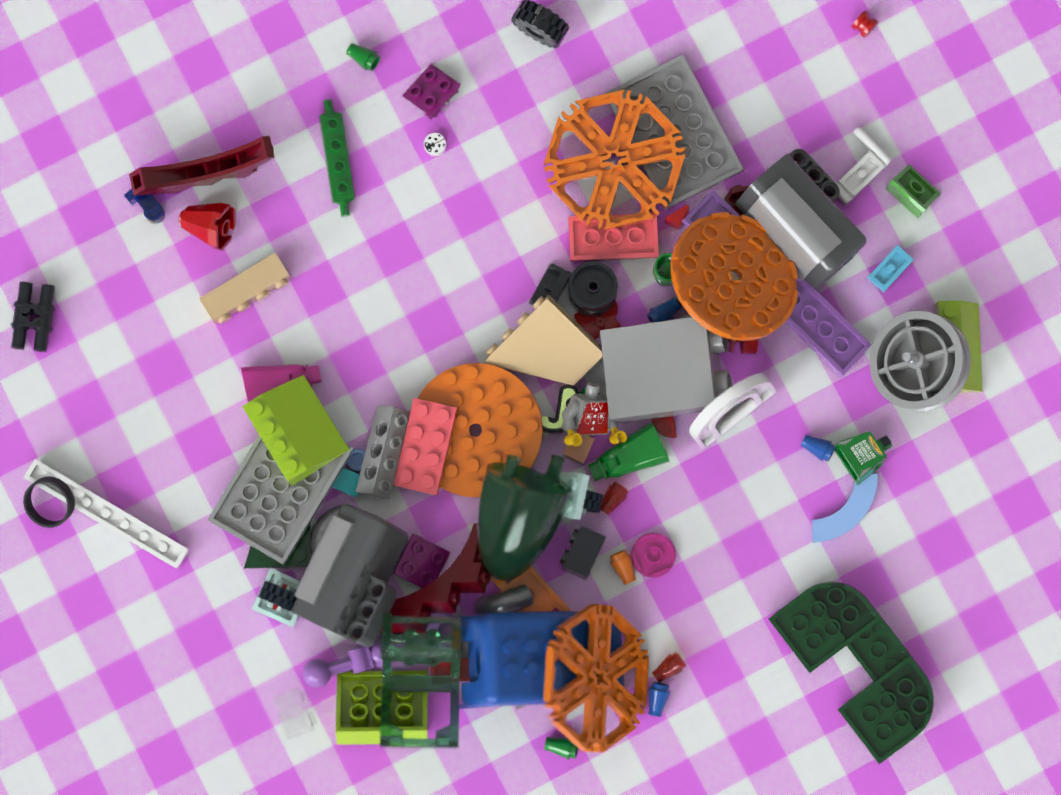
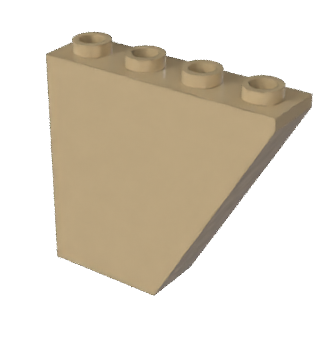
(547, 345)

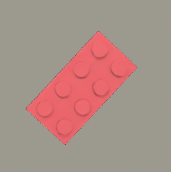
(618, 243)
(425, 446)

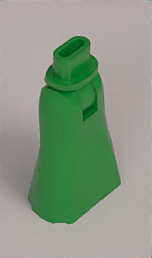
(638, 452)

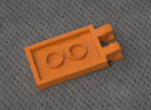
(543, 596)

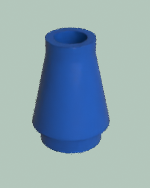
(663, 311)
(818, 447)
(657, 698)

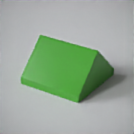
(913, 191)

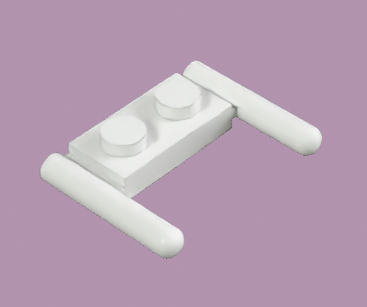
(864, 170)

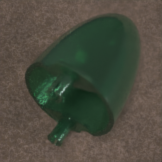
(519, 514)

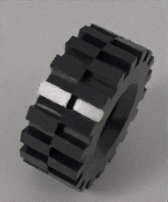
(540, 23)

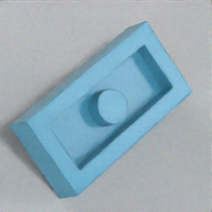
(890, 268)

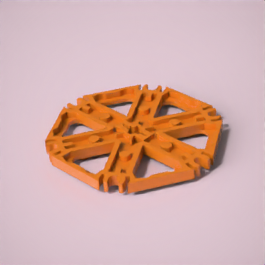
(601, 144)
(586, 688)

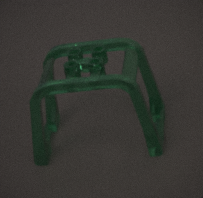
(420, 649)

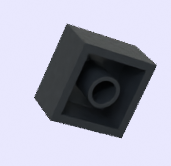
(583, 552)

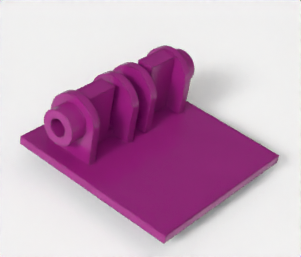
(432, 91)
(421, 561)

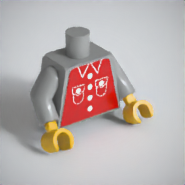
(589, 416)

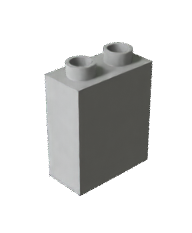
(662, 369)

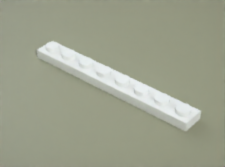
(111, 516)

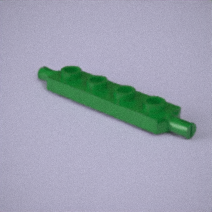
(336, 157)

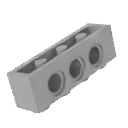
(383, 452)

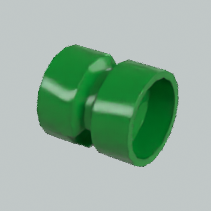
(662, 270)

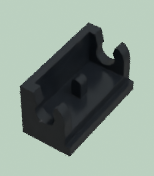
(552, 283)

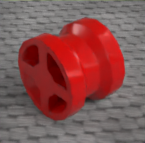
(864, 23)

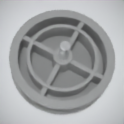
(920, 361)

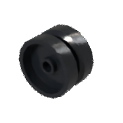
(590, 276)

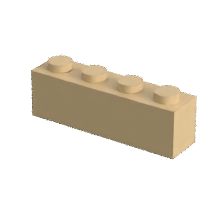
(245, 288)

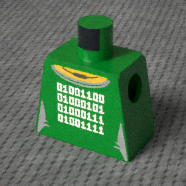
(862, 455)

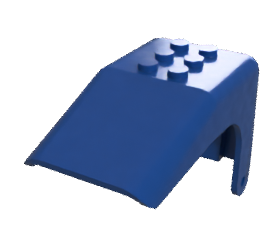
(510, 656)

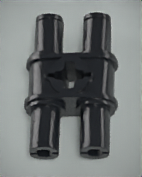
(41, 325)

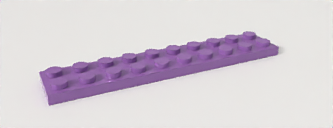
(812, 316)

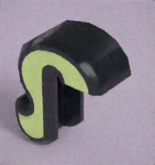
(554, 425)

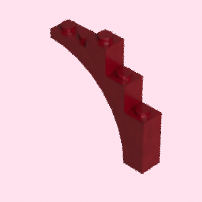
(204, 171)
(443, 594)

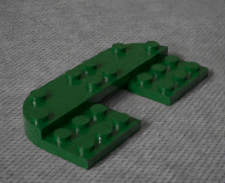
(837, 616)

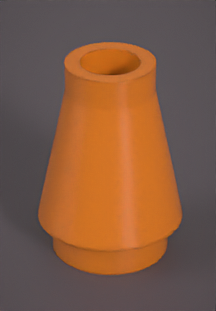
(623, 566)

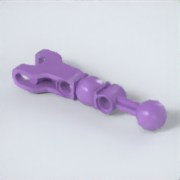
(318, 672)

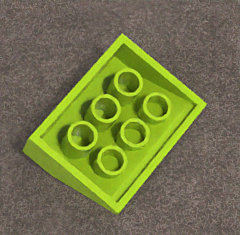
(295, 429)
(360, 708)

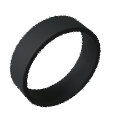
(31, 512)

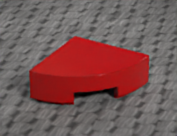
(665, 426)

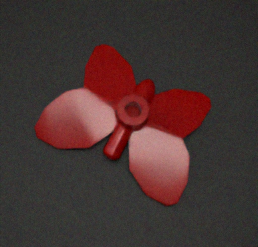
(596, 323)

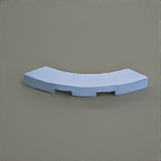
(849, 515)

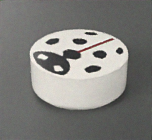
(434, 144)

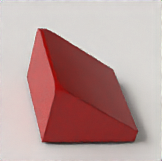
(675, 219)

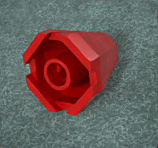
(209, 223)

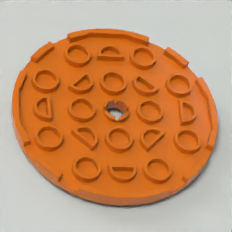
(704, 282)
(503, 410)

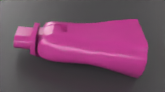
(264, 378)

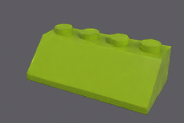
(966, 318)

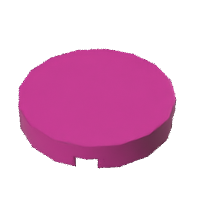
(653, 555)

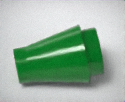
(363, 56)
(561, 747)

